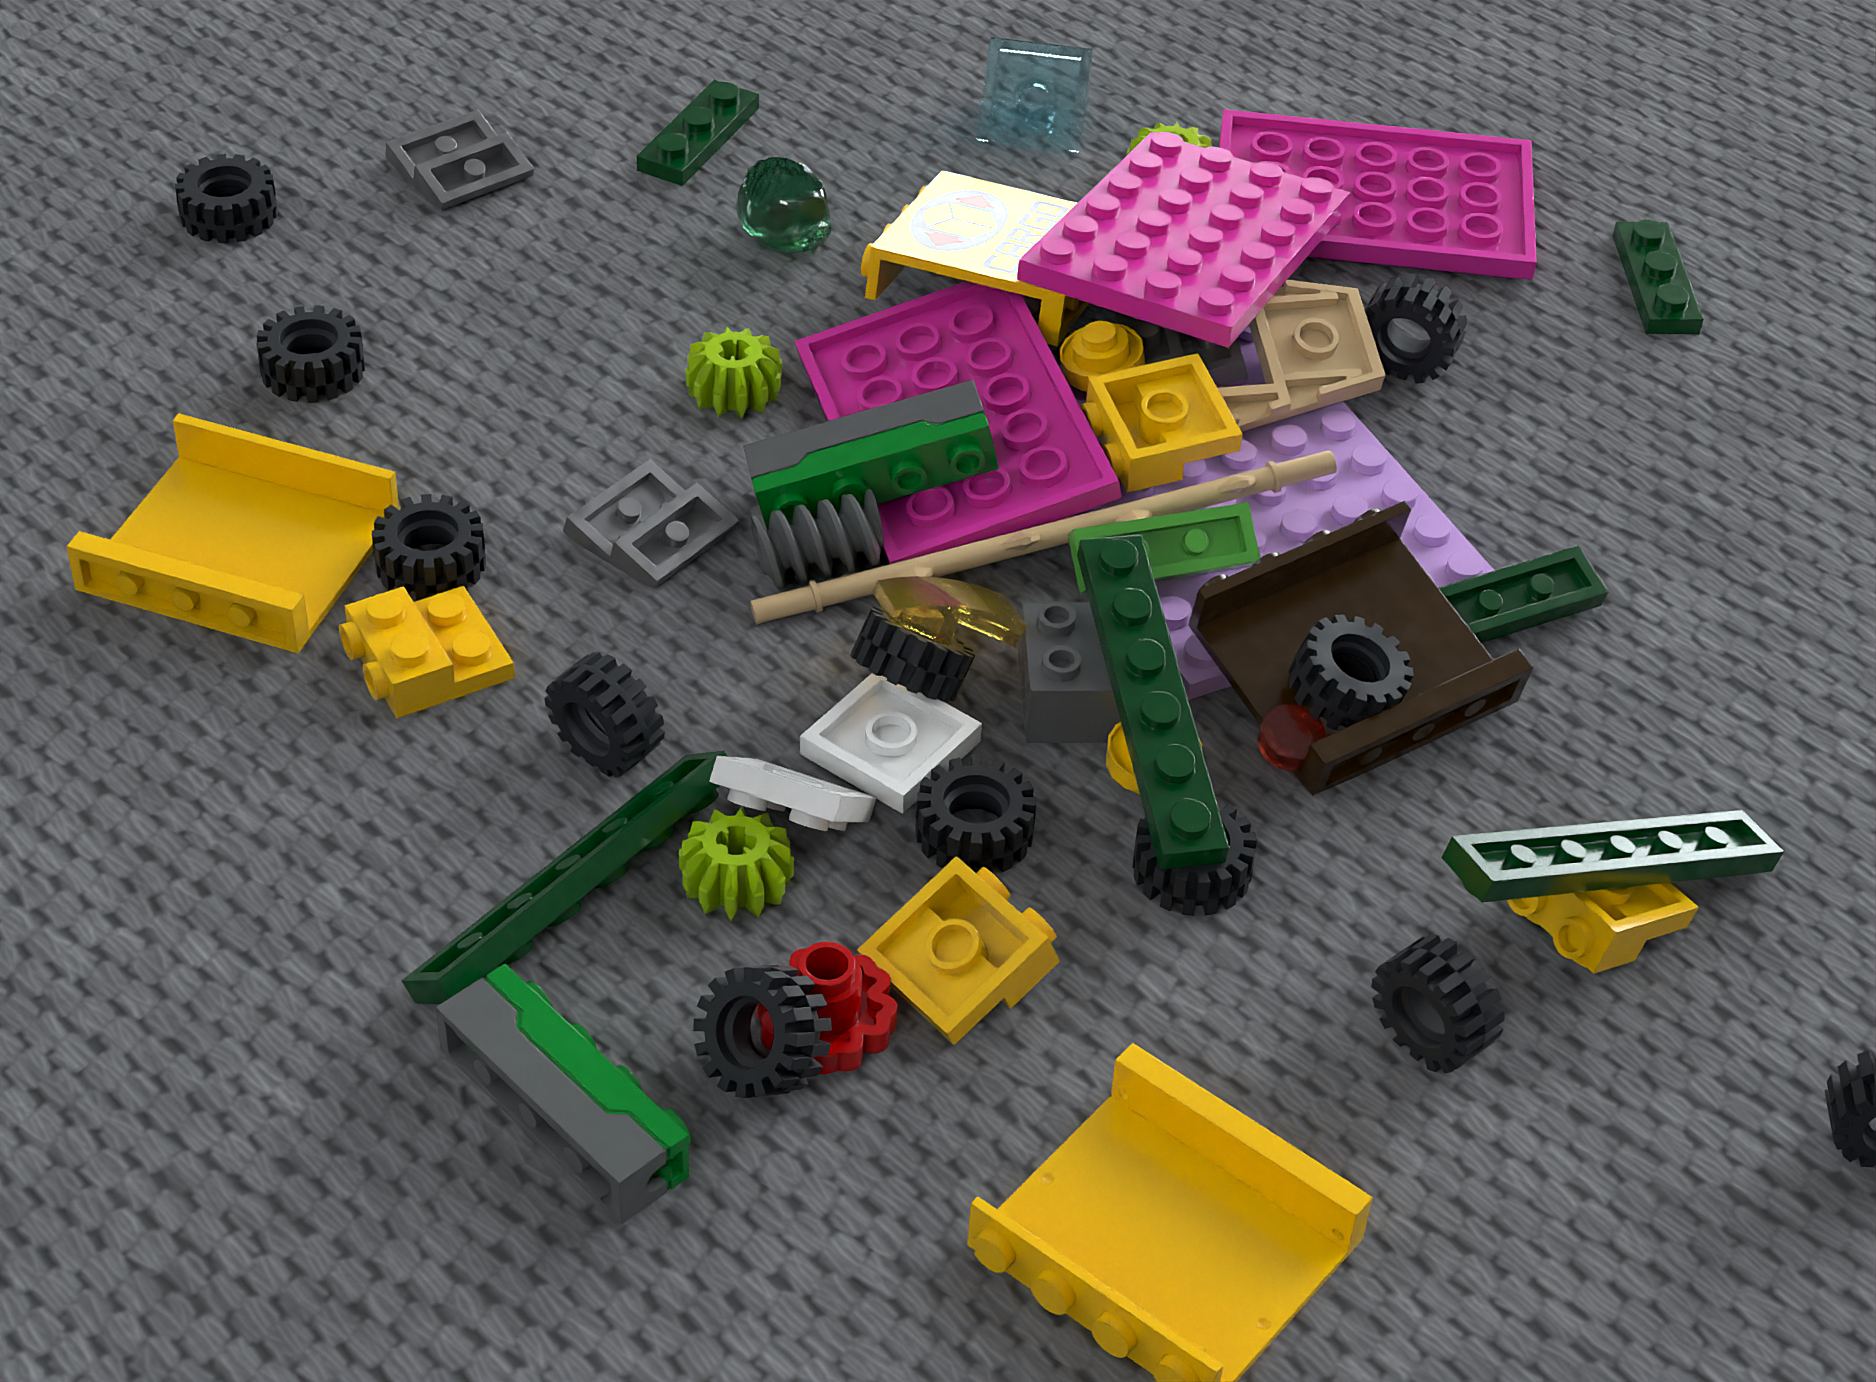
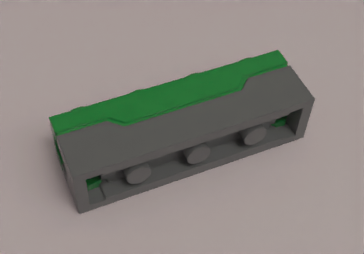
(882, 449)
(565, 1092)

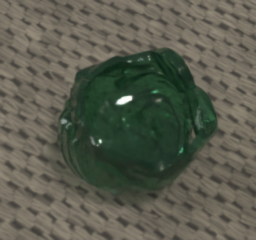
(784, 206)

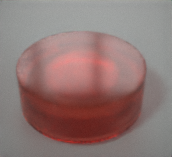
(1288, 735)

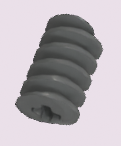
(819, 539)

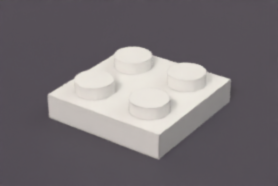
(889, 740)
(812, 800)

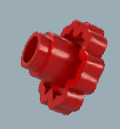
(855, 999)

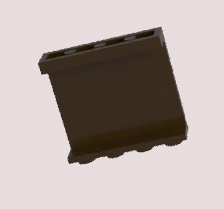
(1366, 571)

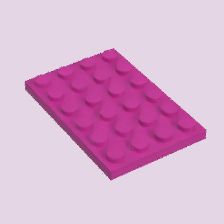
(1412, 191)
(1185, 237)
(1039, 433)

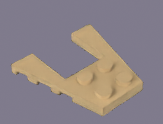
(1311, 354)

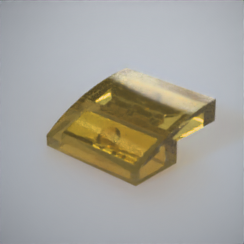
(939, 604)

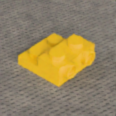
(1159, 420)
(423, 648)
(1608, 925)
(962, 949)

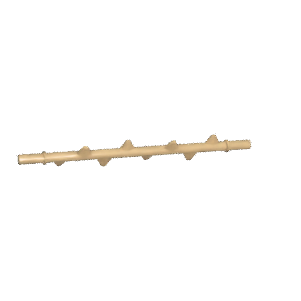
(1044, 536)

